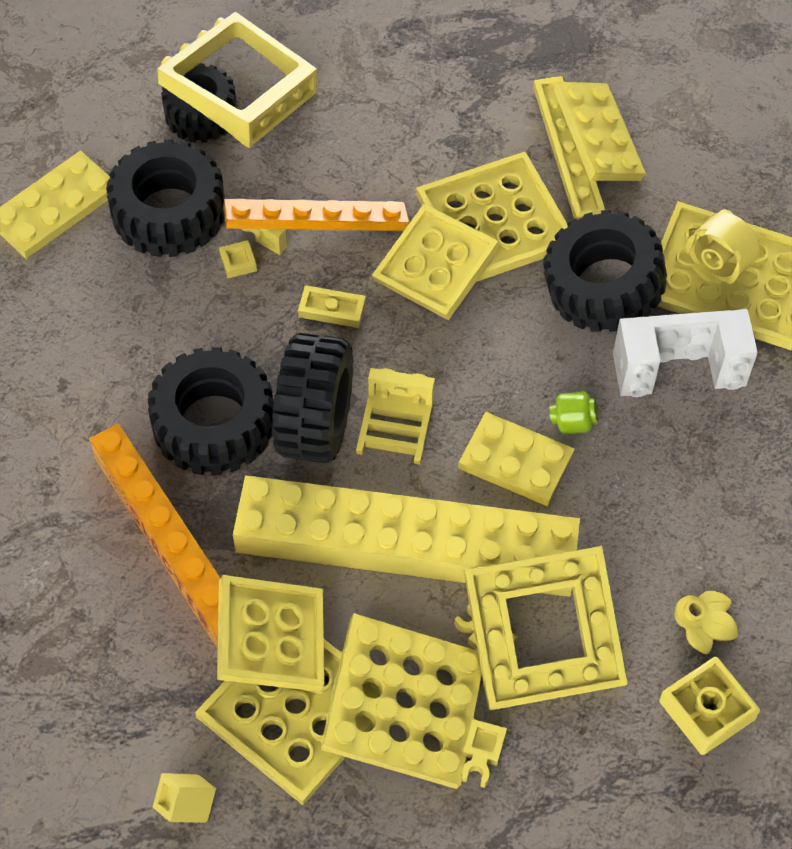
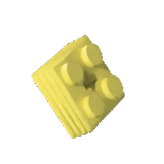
(710, 685)

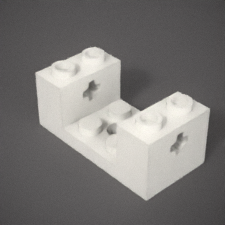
(719, 335)

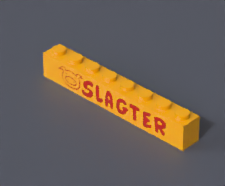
(160, 524)

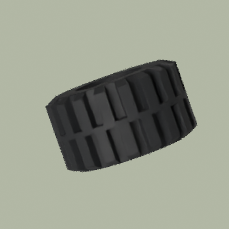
(189, 121)

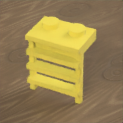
(397, 397)

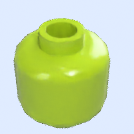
(574, 412)

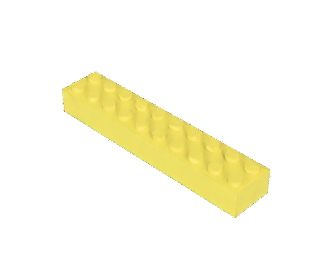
(391, 530)

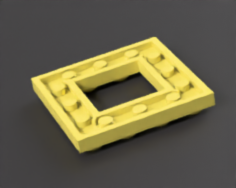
(602, 660)

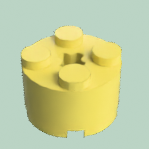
(723, 248)

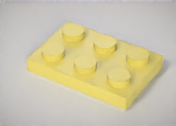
(516, 458)

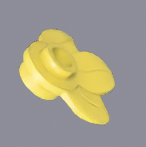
(710, 620)

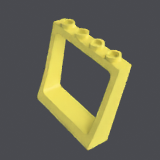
(265, 112)

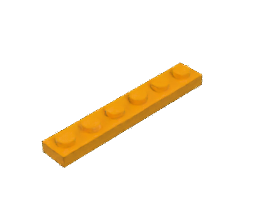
(315, 215)

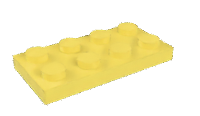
(599, 131)
(53, 204)

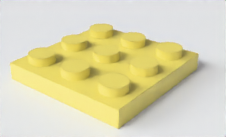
(436, 261)
(270, 634)

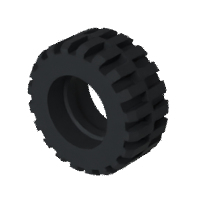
(161, 168)
(599, 239)
(204, 376)
(312, 397)

